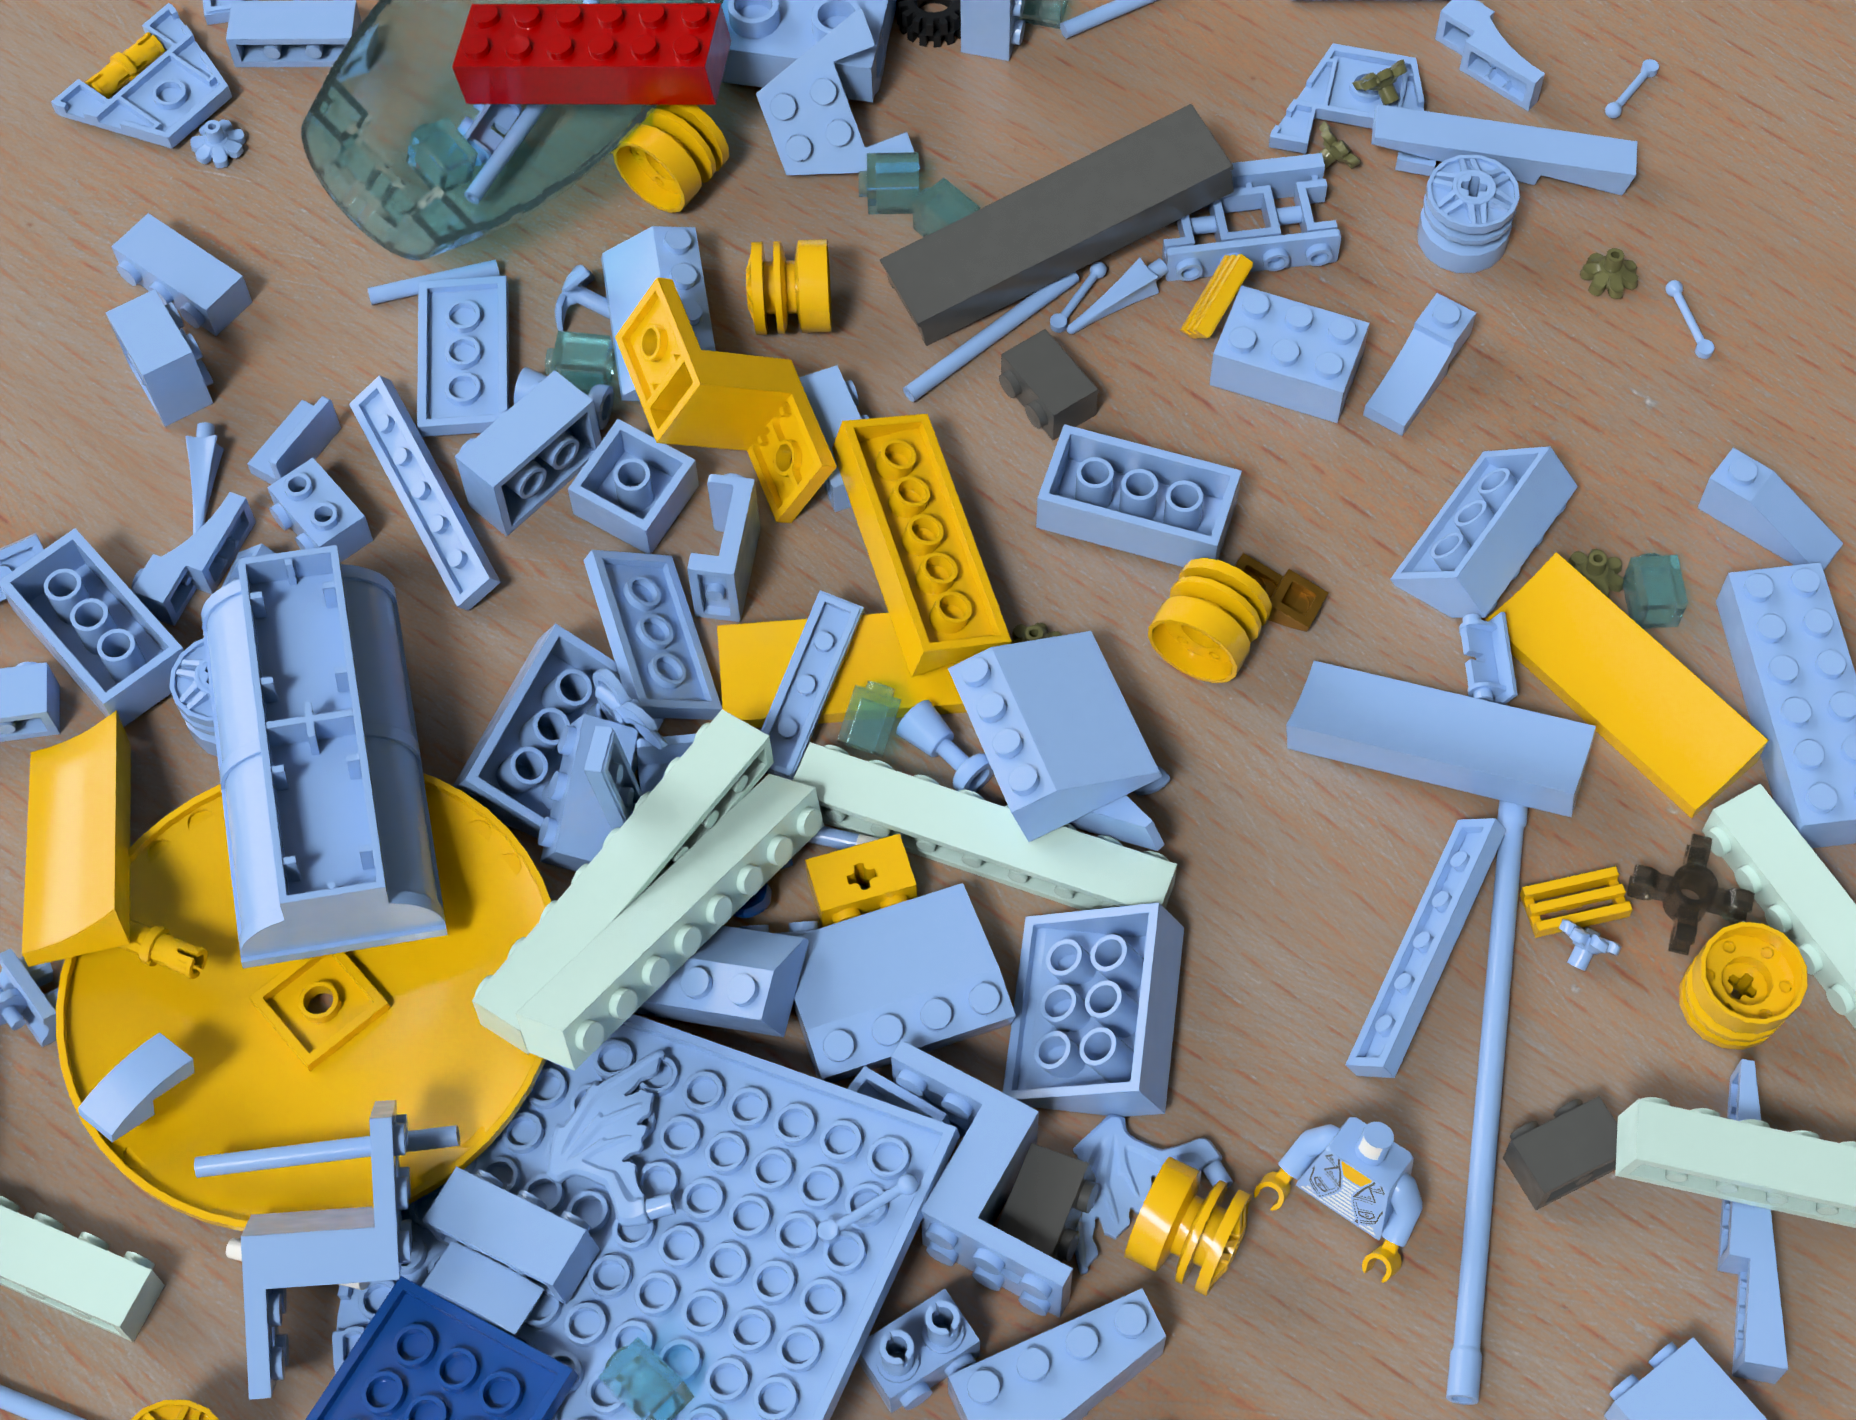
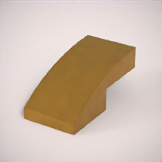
(1292, 597)

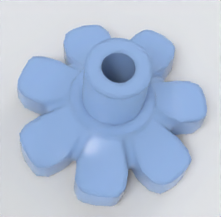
(217, 143)
(1587, 943)

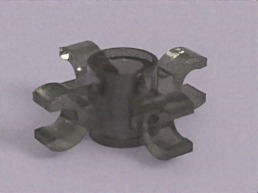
(1685, 912)

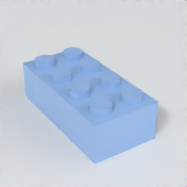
(1137, 498)
(94, 626)

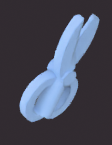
(623, 709)

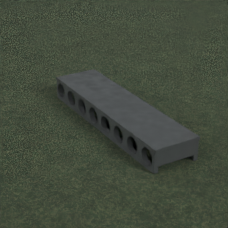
(1059, 224)

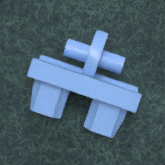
(24, 1001)

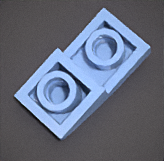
(128, 1090)
(483, 1288)

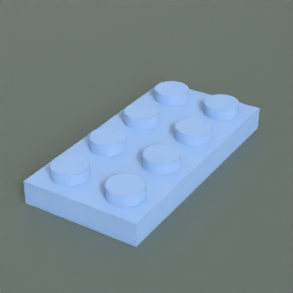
(462, 354)
(652, 634)

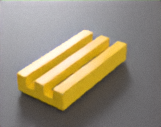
(1217, 296)
(1572, 884)

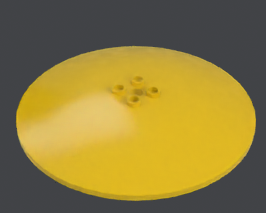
(291, 1076)

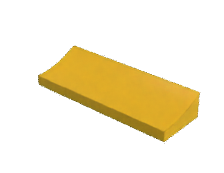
(918, 541)
(758, 653)
(1629, 687)
(78, 846)

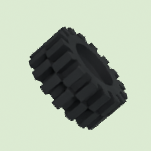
(929, 25)

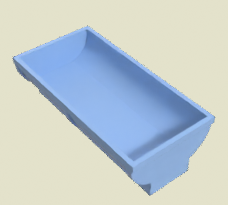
(318, 760)

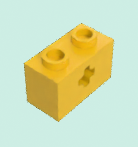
(877, 864)

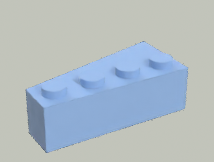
(1064, 1368)

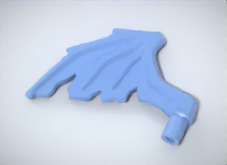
(607, 1133)
(1124, 1176)

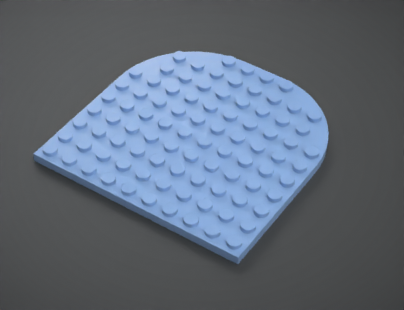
(738, 1278)

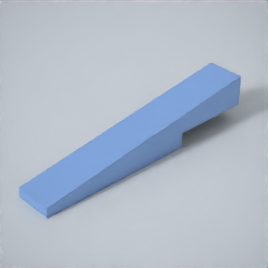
(1523, 149)
(1749, 1251)

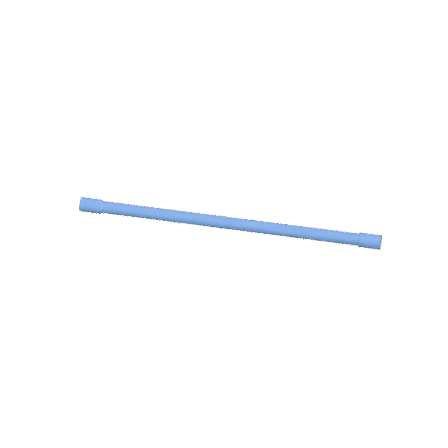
(1465, 1356)

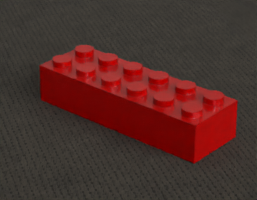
(593, 54)

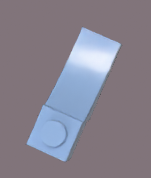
(1486, 56)
(1420, 364)
(197, 563)

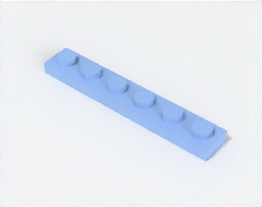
(424, 493)
(1425, 948)

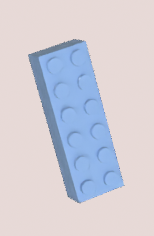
(1797, 693)

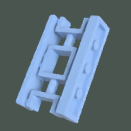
(1255, 188)

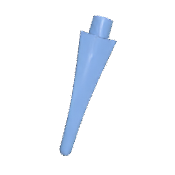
(1133, 286)
(204, 460)

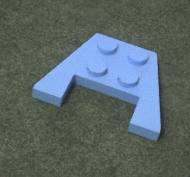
(1333, 98)
(161, 101)
(812, 113)

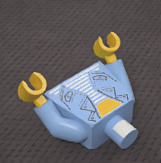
(1358, 1176)

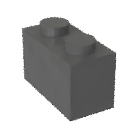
(1048, 384)
(1564, 1151)
(1049, 1202)

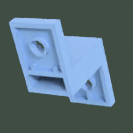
(979, 1181)
(324, 1249)

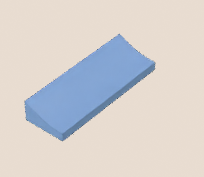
(1441, 738)

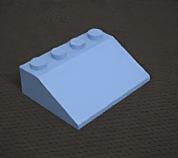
(1053, 729)
(520, 745)
(896, 976)
(1096, 1011)

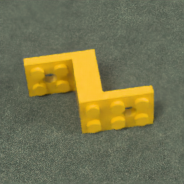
(724, 401)

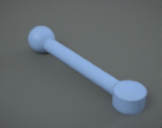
(1648, 69)
(1058, 321)
(1704, 347)
(830, 1231)

